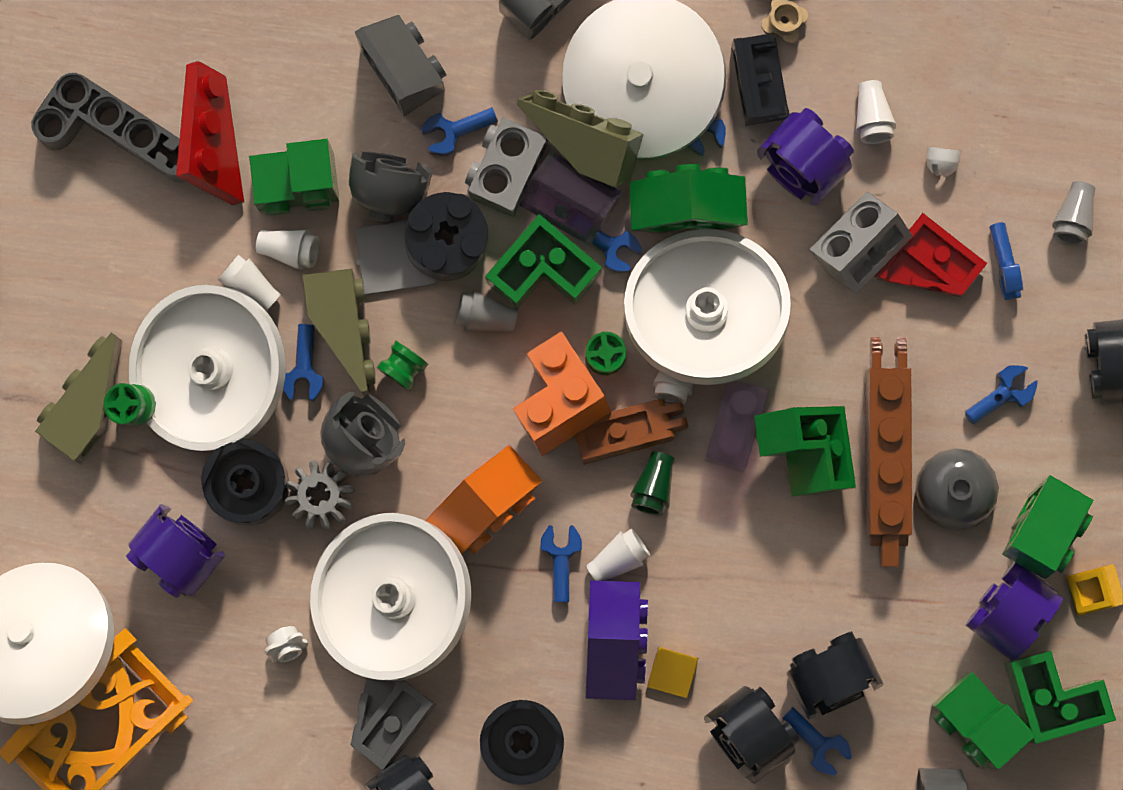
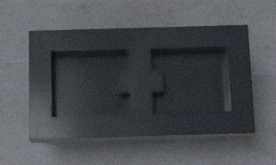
(759, 79)

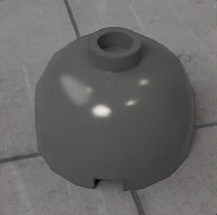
(387, 184)
(361, 435)
(956, 489)

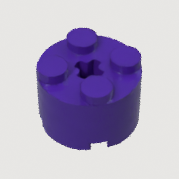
(806, 156)
(175, 552)
(1014, 611)

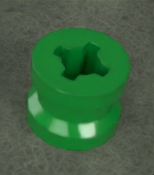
(605, 346)
(402, 365)
(119, 403)

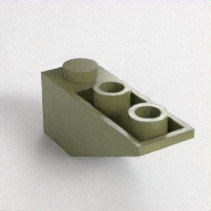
(588, 142)
(334, 311)
(79, 415)

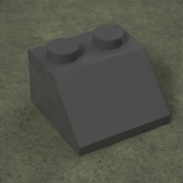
(401, 63)

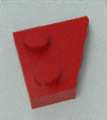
(932, 261)

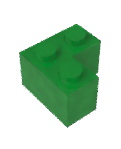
(295, 178)
(688, 200)
(539, 255)
(814, 447)
(1048, 526)
(1049, 707)
(984, 724)

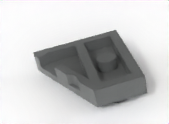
(388, 719)

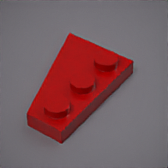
(207, 135)

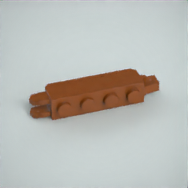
(888, 452)

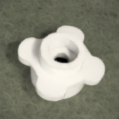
(285, 644)

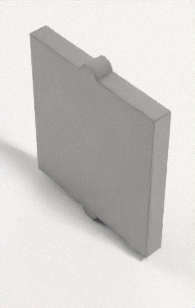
(385, 259)

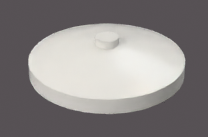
(650, 68)
(707, 306)
(210, 366)
(390, 597)
(51, 641)

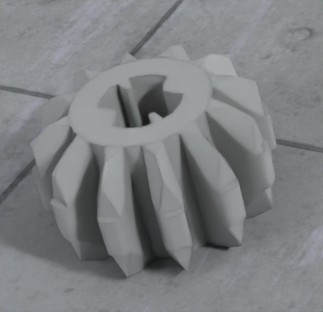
(325, 507)

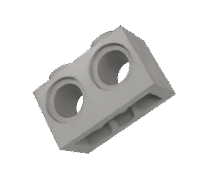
(516, 169)
(861, 242)

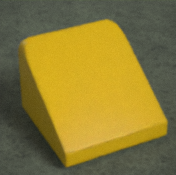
(1095, 589)
(672, 672)

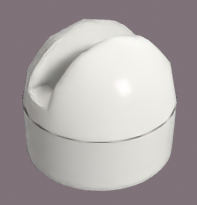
(942, 161)

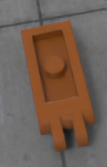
(631, 430)

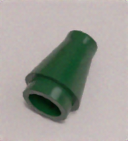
(653, 487)

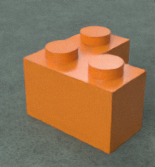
(568, 400)
(485, 500)

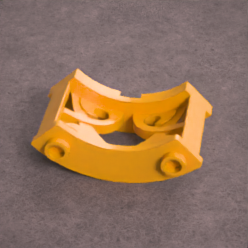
(38, 737)

